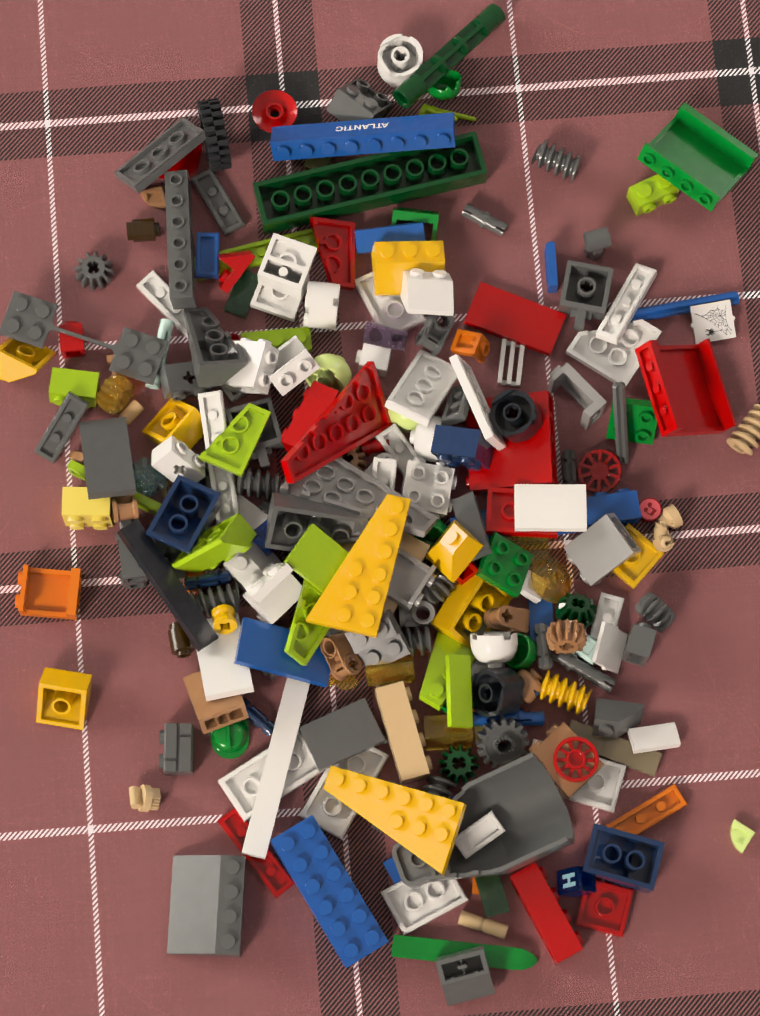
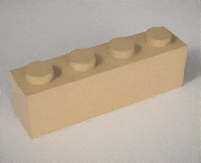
(402, 732)

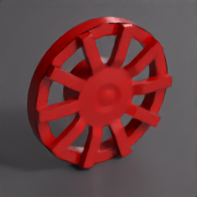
(600, 470)
(575, 759)

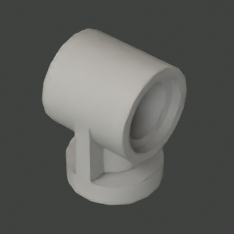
(410, 619)

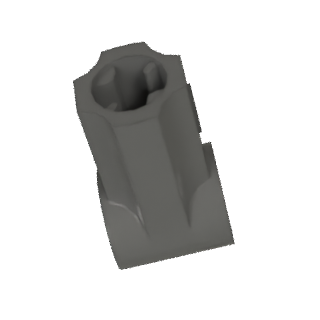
(596, 242)

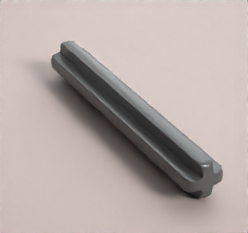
(620, 422)

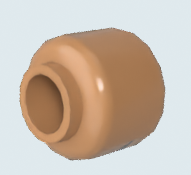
(532, 685)

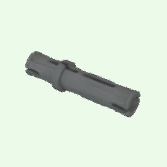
(583, 669)

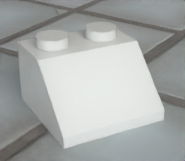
(427, 292)
(249, 565)

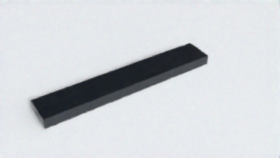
(167, 585)

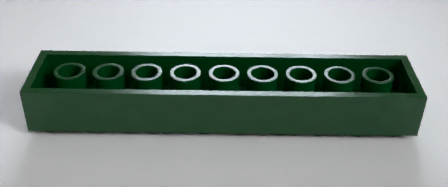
(368, 183)

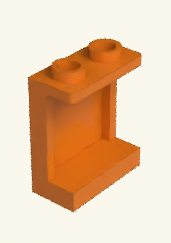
(49, 592)

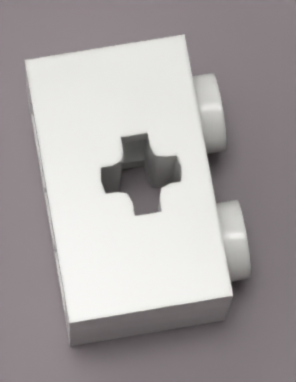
(175, 458)

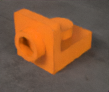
(471, 345)

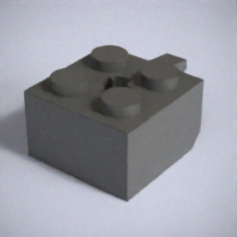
(585, 304)
(271, 436)

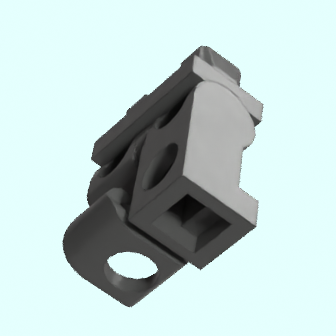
(131, 573)

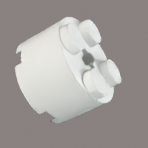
(399, 59)
(321, 305)

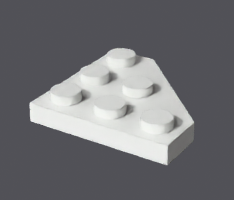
(611, 360)

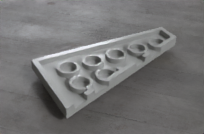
(354, 491)

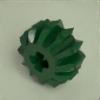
(576, 608)
(457, 756)

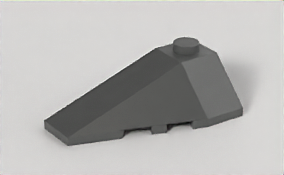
(212, 349)
(292, 515)

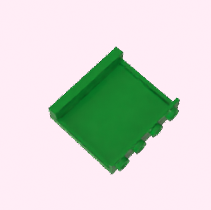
(698, 157)

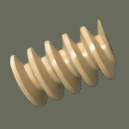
(746, 433)

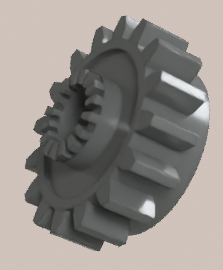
(494, 733)

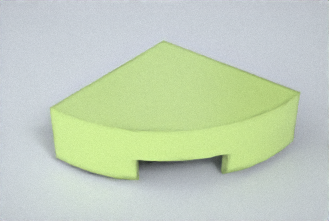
(740, 835)

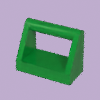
(417, 215)

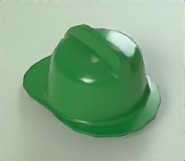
(231, 740)

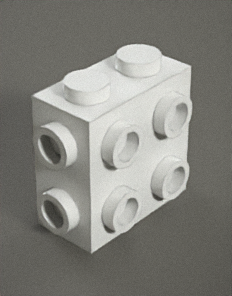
(260, 365)
(429, 485)

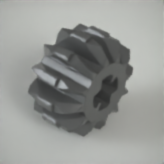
(94, 262)
(439, 589)
(655, 612)

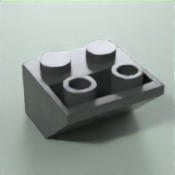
(358, 102)
(465, 975)

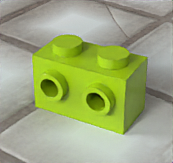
(650, 194)
(82, 383)

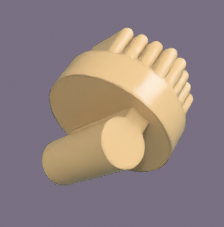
(144, 798)

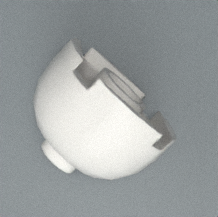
(423, 437)
(494, 647)

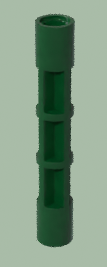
(449, 56)

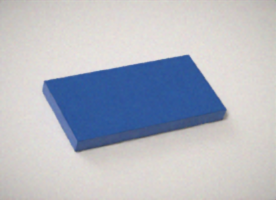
(263, 647)

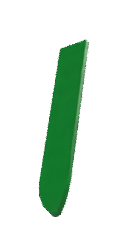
(429, 948)

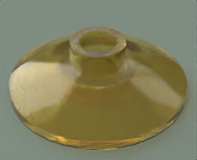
(550, 579)

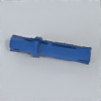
(528, 718)

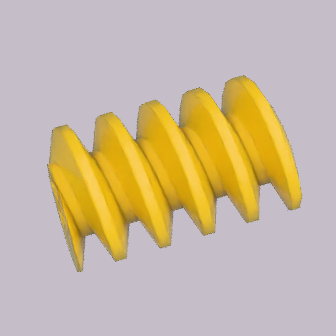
(564, 693)

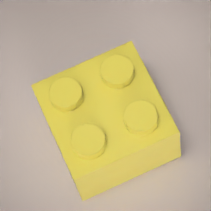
(81, 512)

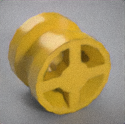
(223, 619)

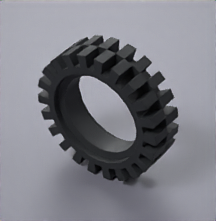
(216, 136)

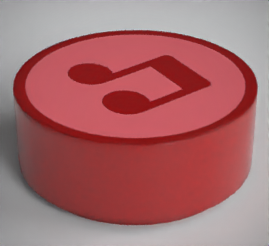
(650, 510)

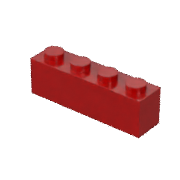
(545, 913)

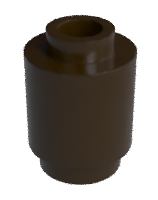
(142, 230)
(179, 641)

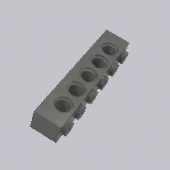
(180, 239)

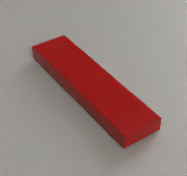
(268, 869)

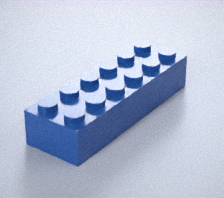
(329, 891)

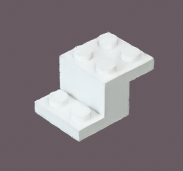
(283, 277)
(273, 592)

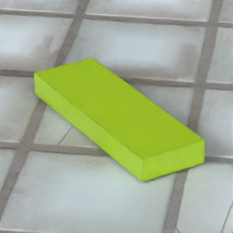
(459, 691)

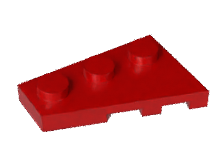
(337, 249)

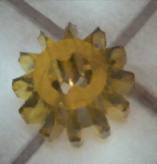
(115, 394)

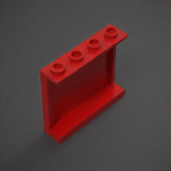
(685, 388)
(520, 462)

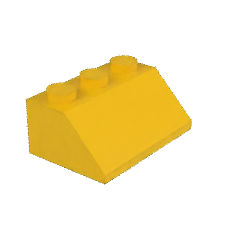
(394, 257)
(463, 608)

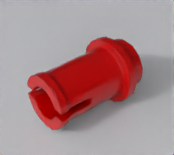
(372, 446)

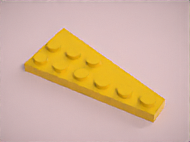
(361, 584)
(411, 817)

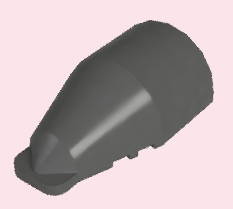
(526, 806)

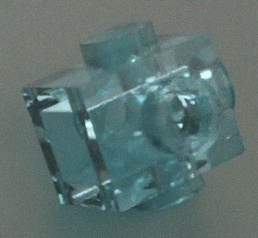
(147, 478)

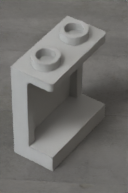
(580, 391)
(601, 549)
(409, 580)

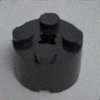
(528, 415)
(497, 691)

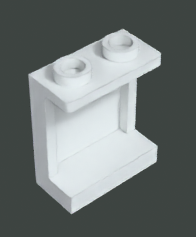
(292, 366)

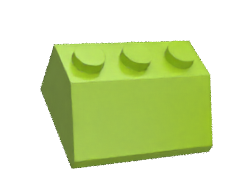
(217, 544)

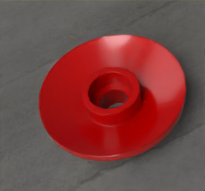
(271, 102)

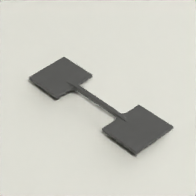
(134, 356)

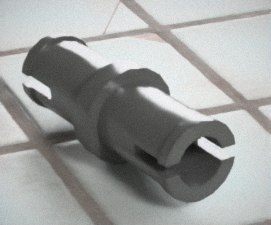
(484, 219)

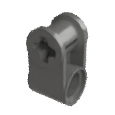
(432, 335)

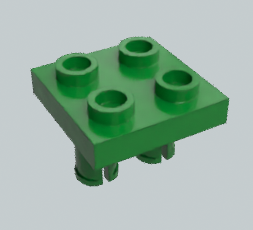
(640, 421)
(505, 566)

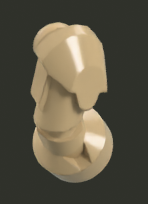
(670, 518)

